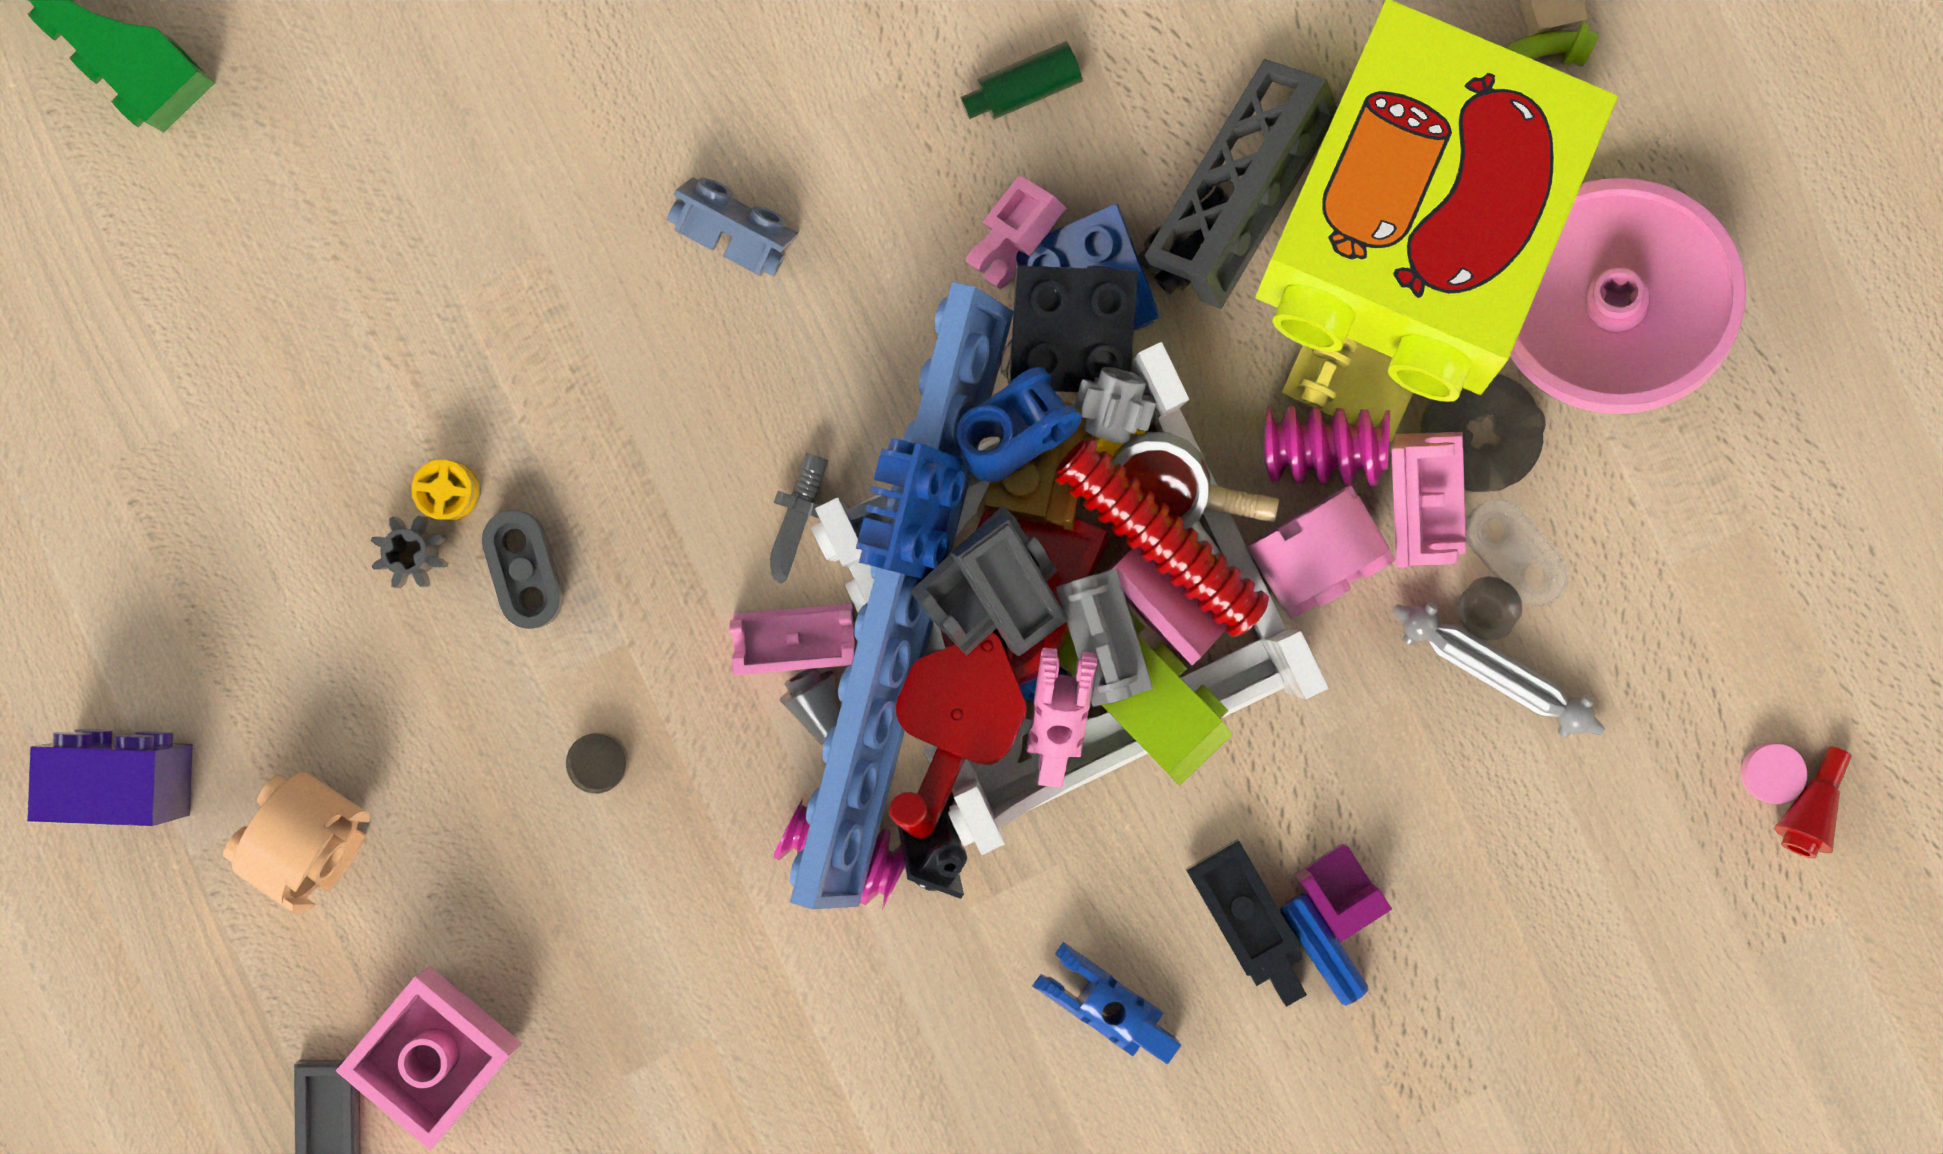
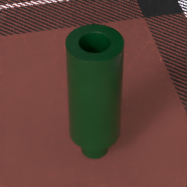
(1024, 82)

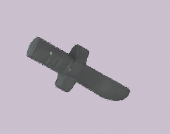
(800, 506)

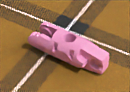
(1060, 714)

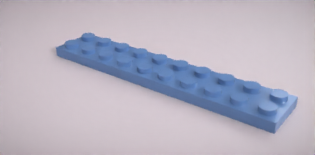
(893, 626)

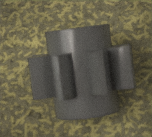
(424, 559)

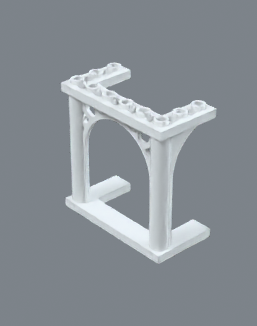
(1000, 792)

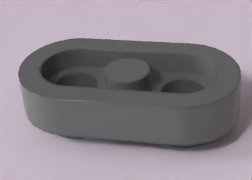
(519, 571)

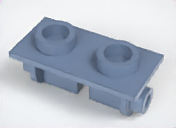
(754, 230)

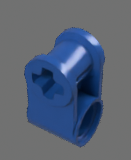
(1024, 422)

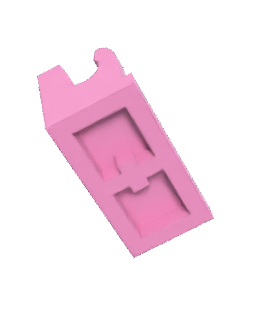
(1428, 498)
(793, 639)

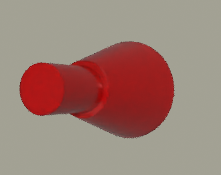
(1812, 818)

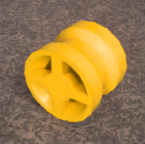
(433, 488)

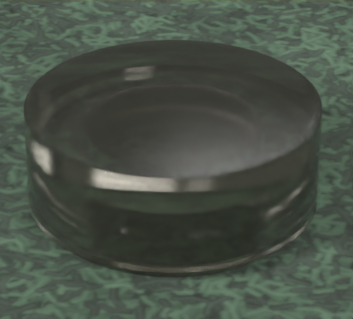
(1489, 608)
(597, 763)

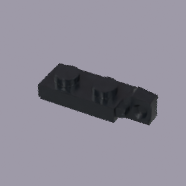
(1249, 919)

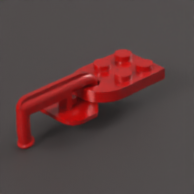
(975, 701)

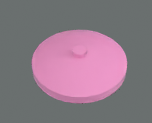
(1633, 300)

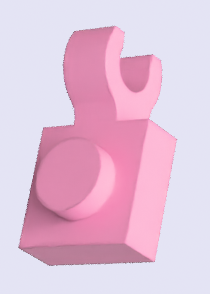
(1016, 224)

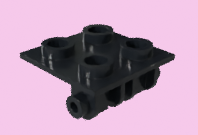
(1072, 322)

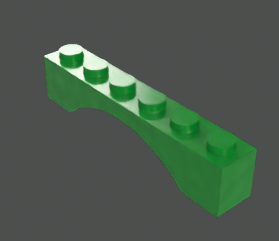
(141, 63)

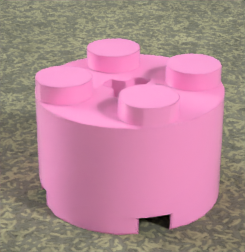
(1321, 552)

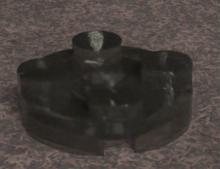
(1516, 423)

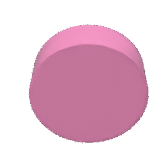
(1773, 773)

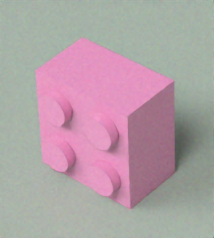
(428, 1057)

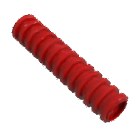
(1162, 537)

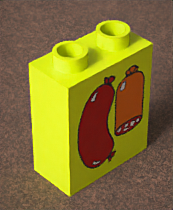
(1434, 203)

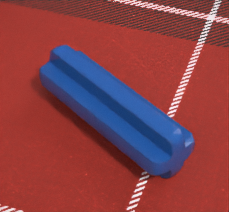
(1324, 949)

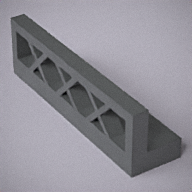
(1259, 194)

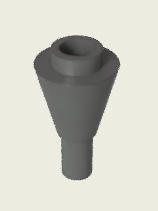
(813, 701)

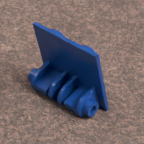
(1097, 241)
(931, 488)

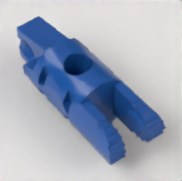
(1130, 1027)

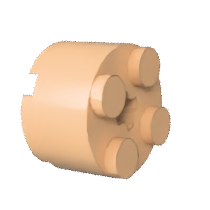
(297, 840)

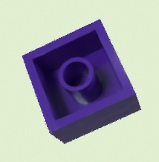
(110, 782)

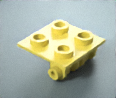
(1348, 380)

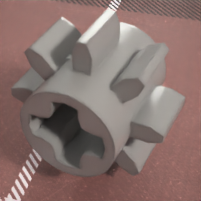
(1115, 405)

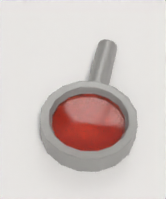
(1172, 472)

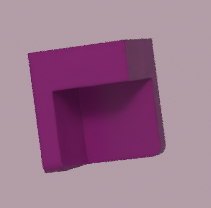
(1342, 892)

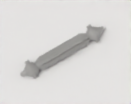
(1498, 669)

